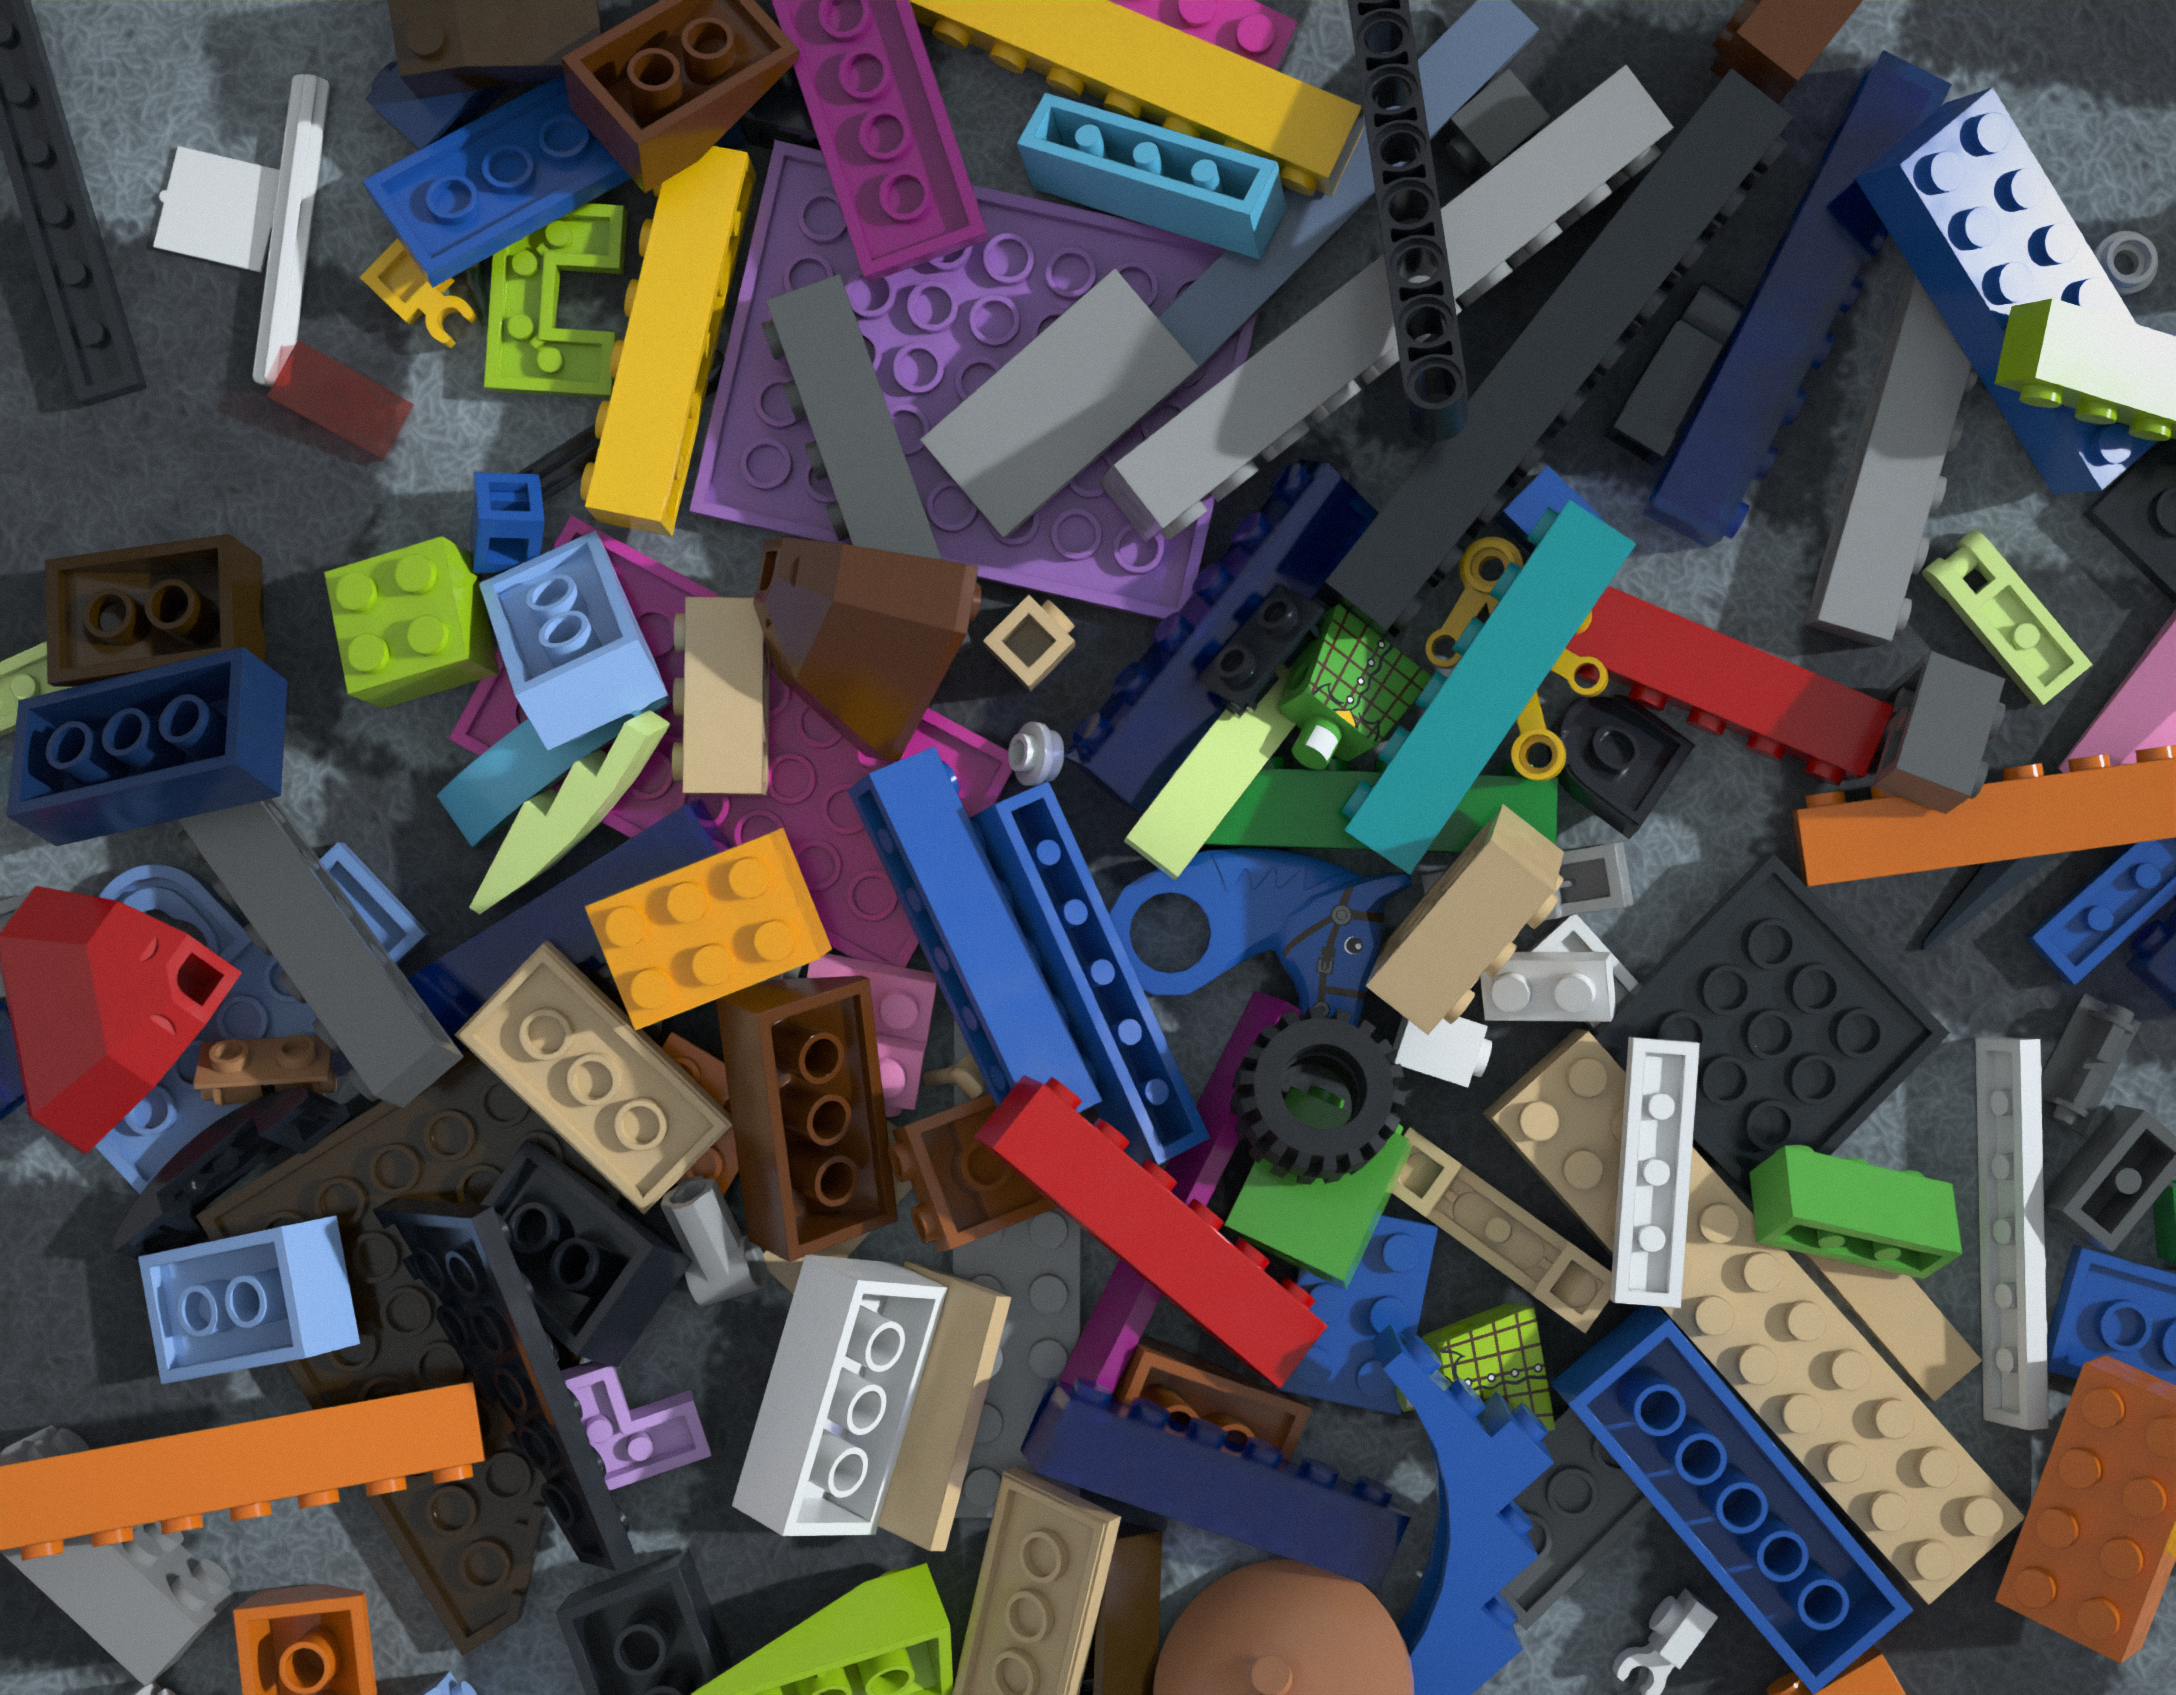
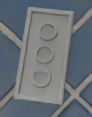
(1060, 403)

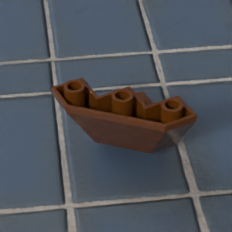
(863, 633)

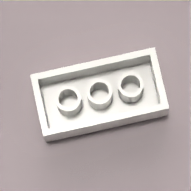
(839, 1397)

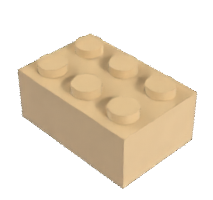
(1468, 921)

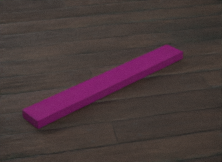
(1127, 1298)

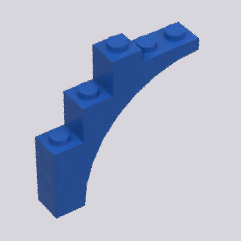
(1484, 1458)

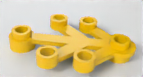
(1470, 604)

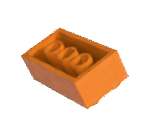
(2102, 1514)

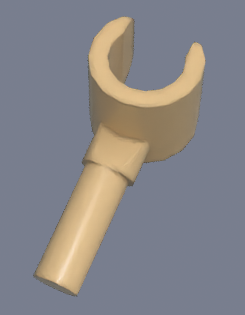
(964, 1074)

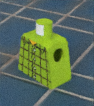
(1493, 1354)

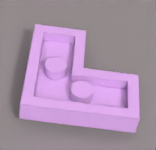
(637, 1440)

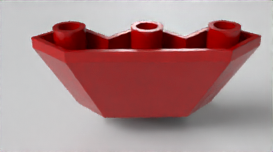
(100, 1006)

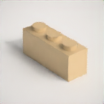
(722, 699)

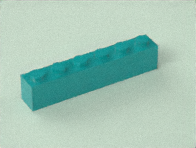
(1489, 685)

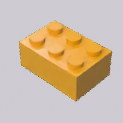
(708, 929)

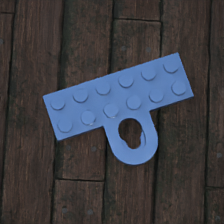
(252, 1009)

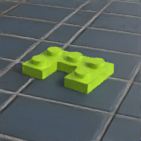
(523, 339)

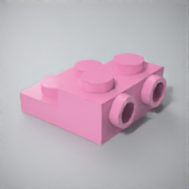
(902, 1017)

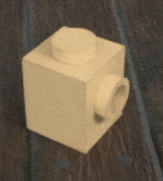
(1031, 641)

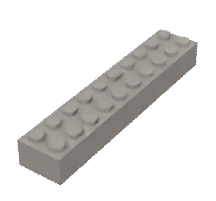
(1353, 330)

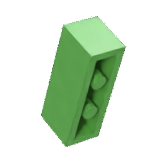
(1854, 1212)

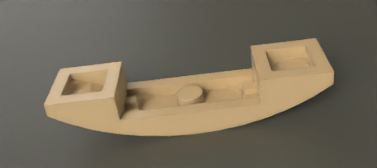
(1503, 1233)

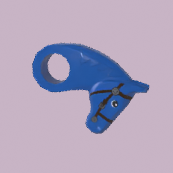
(1255, 900)

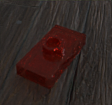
(340, 400)

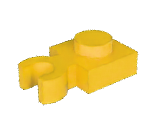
(410, 295)

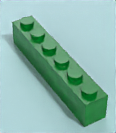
(1306, 805)

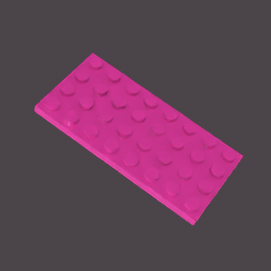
(807, 771)

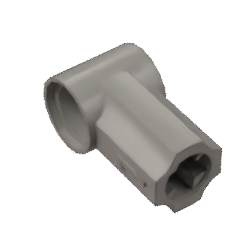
(723, 1258)

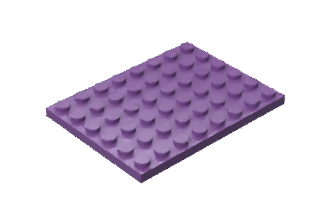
(932, 345)

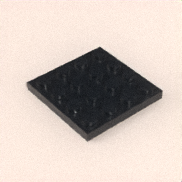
(1789, 1022)

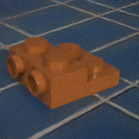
(957, 1180)

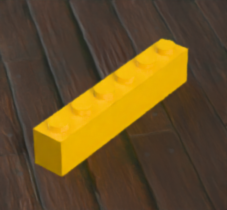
(669, 343)

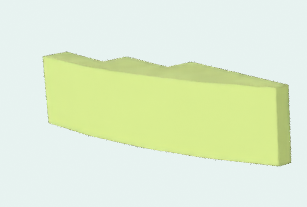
(556, 822)

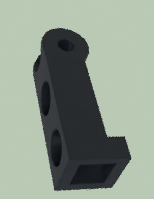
(1674, 374)

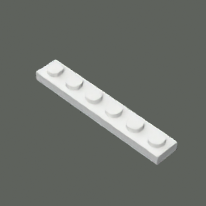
(2012, 1232)

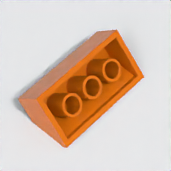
(305, 1642)

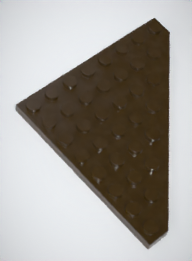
(467, 1537)

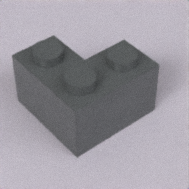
(1939, 732)

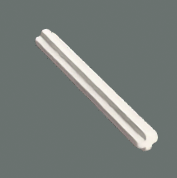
(291, 226)

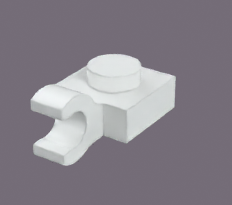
(1677, 1631)

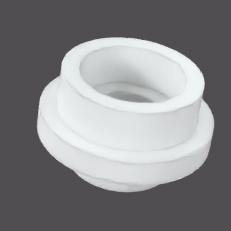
(2139, 250)
(1036, 754)

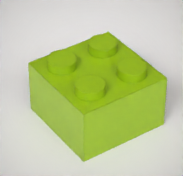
(411, 623)

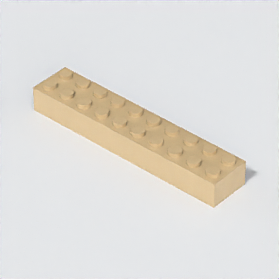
(1771, 1335)

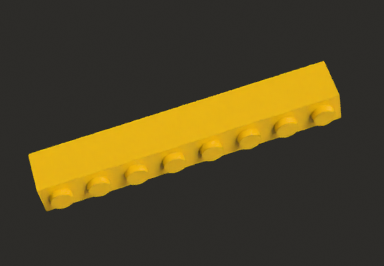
(1162, 76)

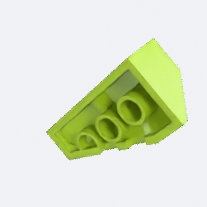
(870, 1641)

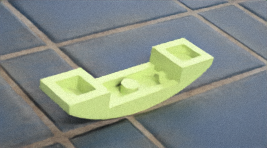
(1210, 783)

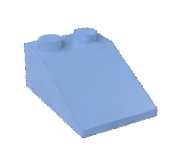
(571, 641)
(249, 1300)

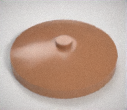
(1284, 1633)

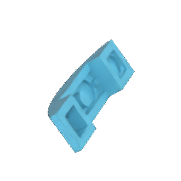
(517, 769)

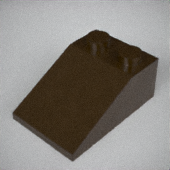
(486, 43)
(151, 607)

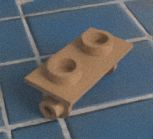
(238, 1069)

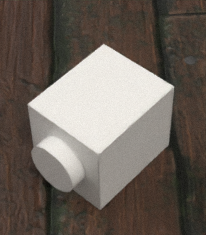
(1447, 1053)

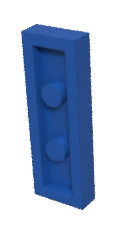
(2106, 908)

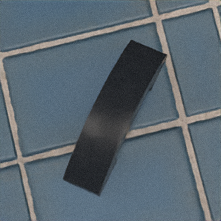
(217, 1159)

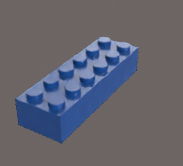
(1993, 236)
(1731, 1496)

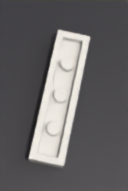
(1654, 1172)

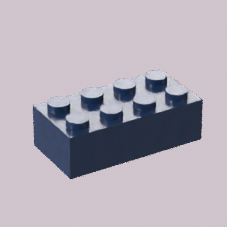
(148, 747)

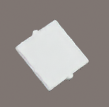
(218, 209)

